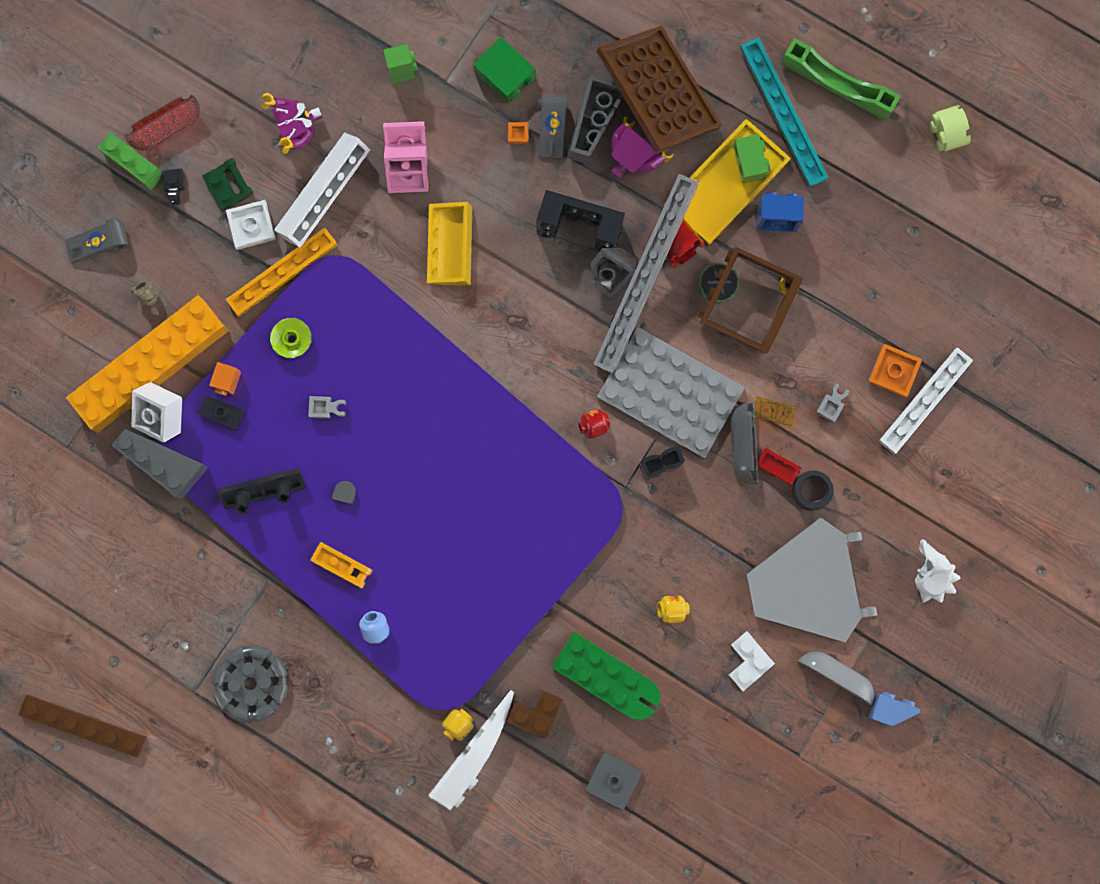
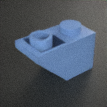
(890, 711)

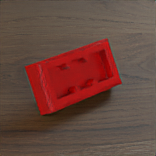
(778, 466)

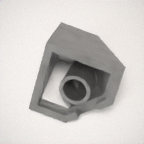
(612, 270)

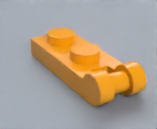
(340, 564)

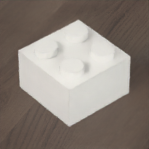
(156, 412)

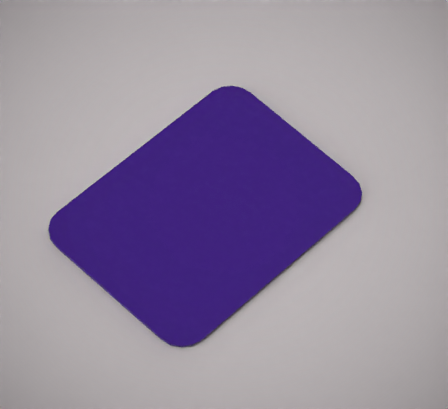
(458, 485)

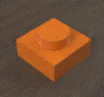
(517, 132)

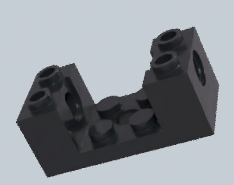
(556, 205)

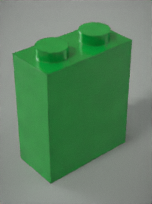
(505, 70)

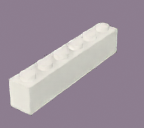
(322, 189)

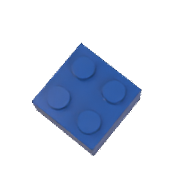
(780, 212)

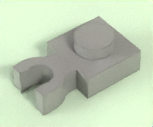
(831, 405)
(323, 407)

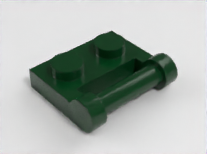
(222, 188)

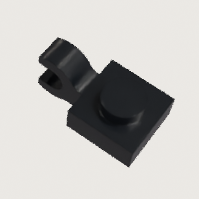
(173, 183)

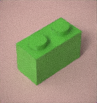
(400, 63)
(750, 158)

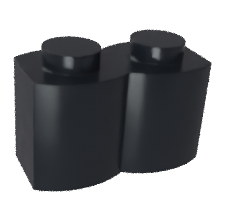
(667, 461)

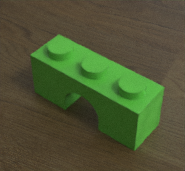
(130, 160)

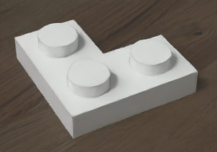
(755, 661)

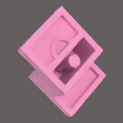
(405, 157)

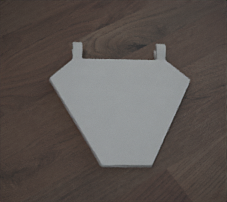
(810, 584)

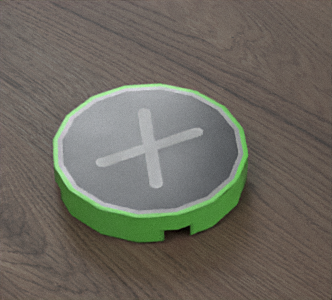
(707, 281)

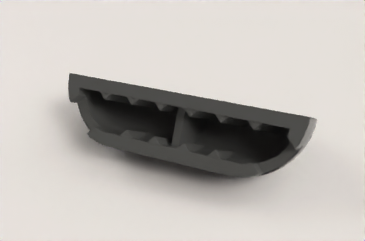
(744, 443)

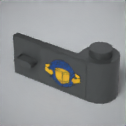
(552, 125)
(108, 236)

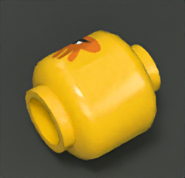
(672, 609)

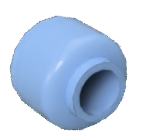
(374, 627)

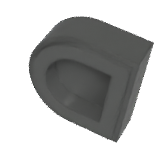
(344, 492)

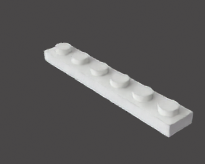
(925, 400)

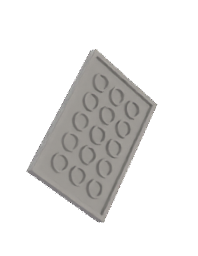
(671, 392)

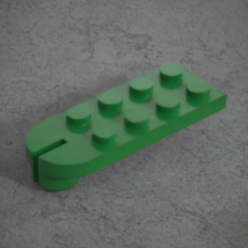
(607, 678)

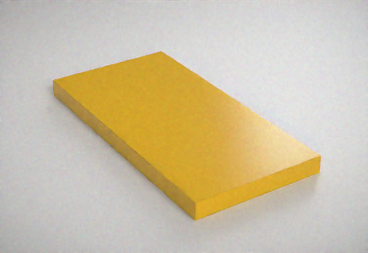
(720, 189)

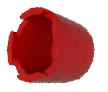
(683, 245)

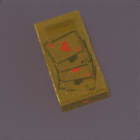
(774, 411)

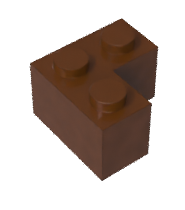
(537, 720)

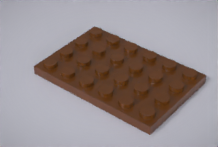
(659, 88)

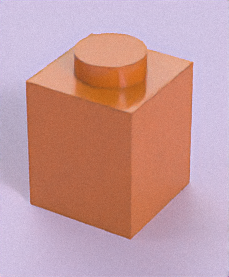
(225, 379)

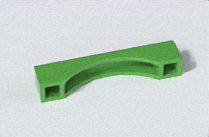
(870, 97)

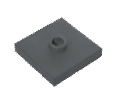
(613, 780)

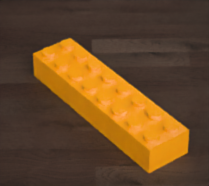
(149, 360)

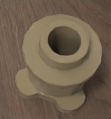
(145, 292)

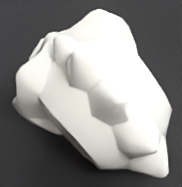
(936, 575)

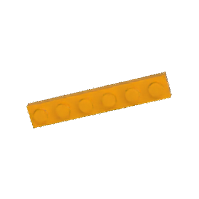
(281, 272)

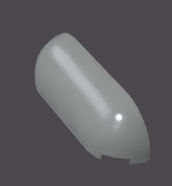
(839, 675)

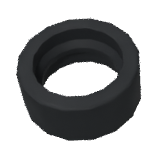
(822, 477)

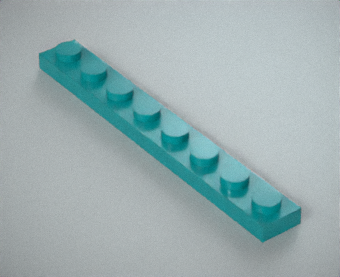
(784, 112)

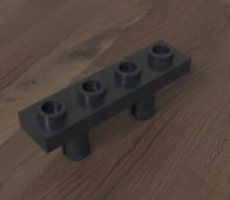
(273, 485)

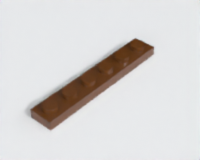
(82, 725)

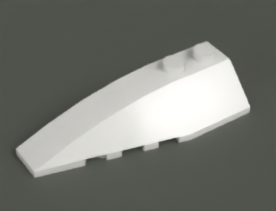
(470, 762)

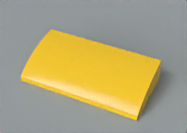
(449, 244)

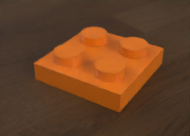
(894, 370)

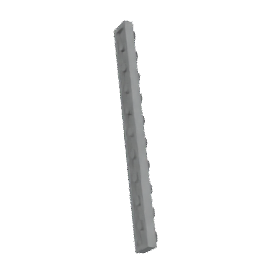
(646, 273)

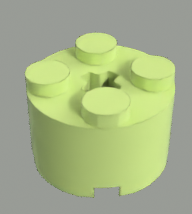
(950, 128)

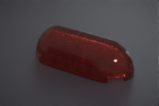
(163, 123)

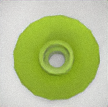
(283, 331)

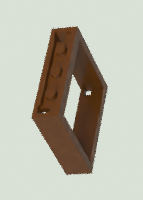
(795, 282)

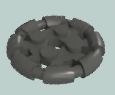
(238, 688)

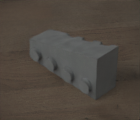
(595, 112)
(162, 464)

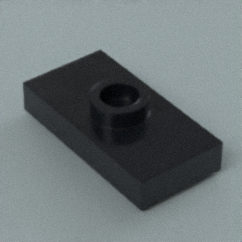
(221, 413)

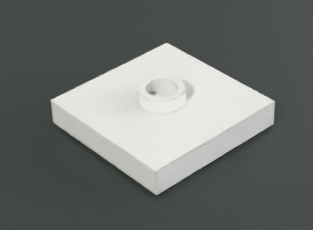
(250, 225)

